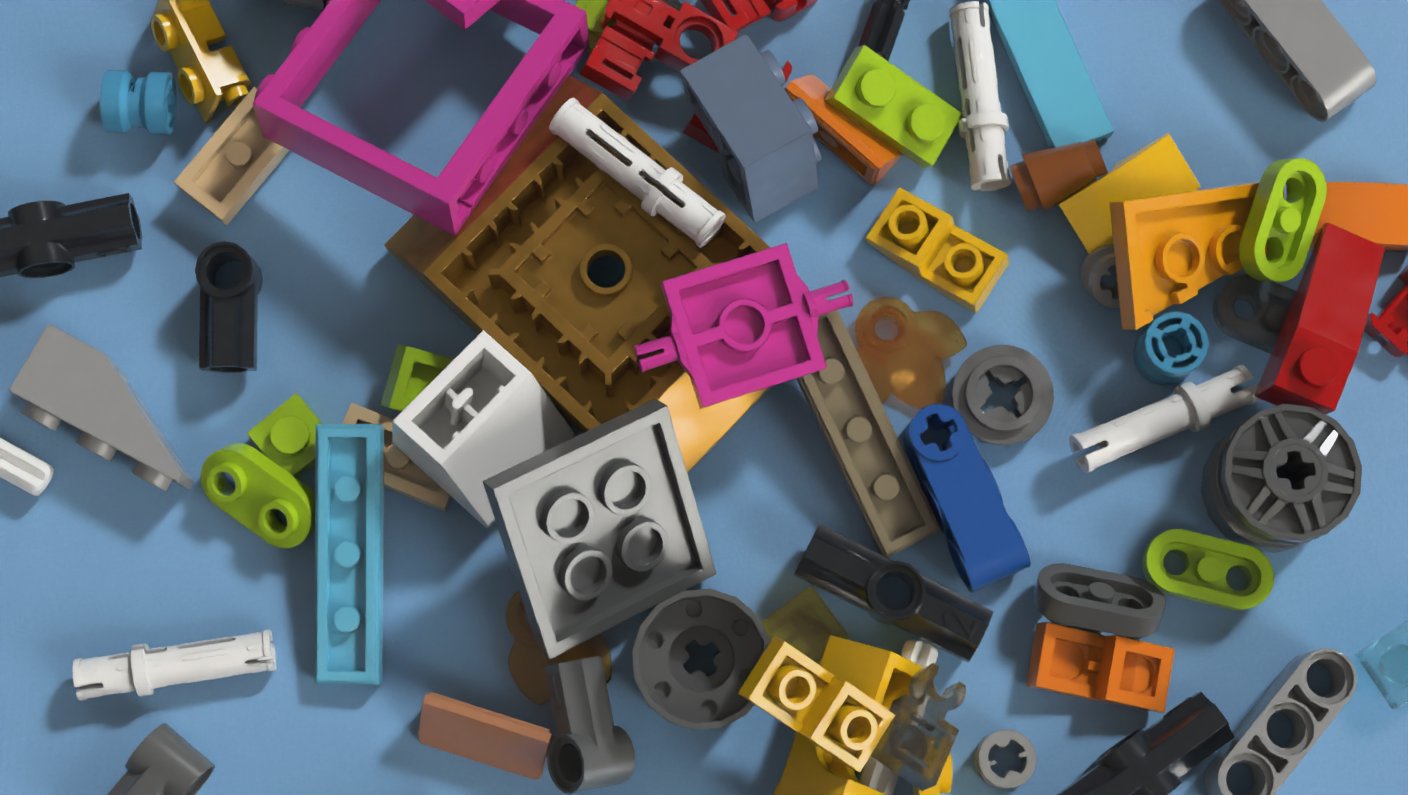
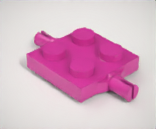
(743, 325)

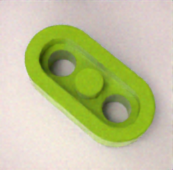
(1281, 222)
(258, 491)
(1205, 569)

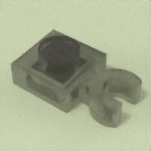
(918, 735)

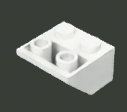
(478, 422)

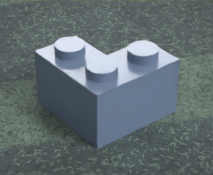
(756, 126)

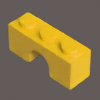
(875, 673)

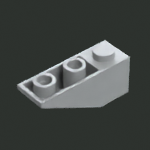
(91, 393)

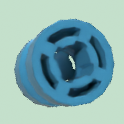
(139, 102)
(1164, 360)

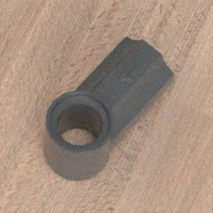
(587, 745)
(164, 766)

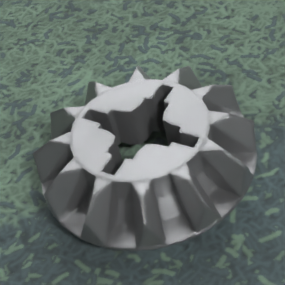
(1005, 366)

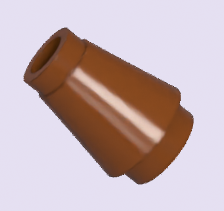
(1057, 173)

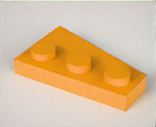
(1176, 246)

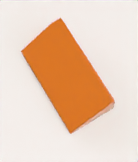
(842, 135)

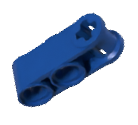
(965, 500)

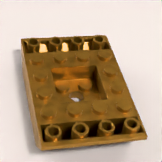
(525, 279)

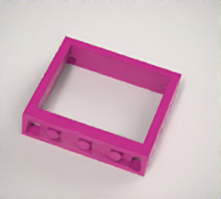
(484, 152)

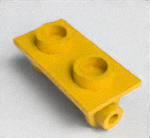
(203, 76)

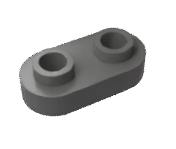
(1098, 600)

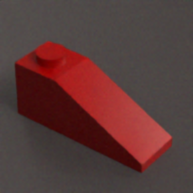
(1323, 323)

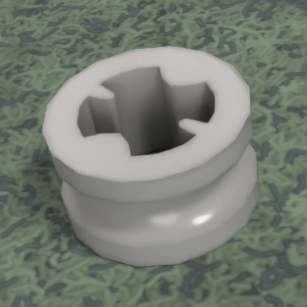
(1091, 272)
(1010, 778)

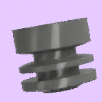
(1266, 511)
(660, 652)

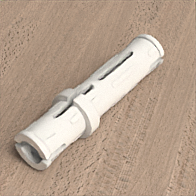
(982, 119)
(695, 219)
(1188, 408)
(172, 665)

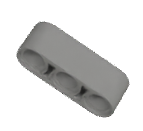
(1306, 51)
(1305, 711)

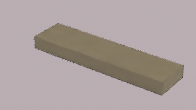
(866, 444)

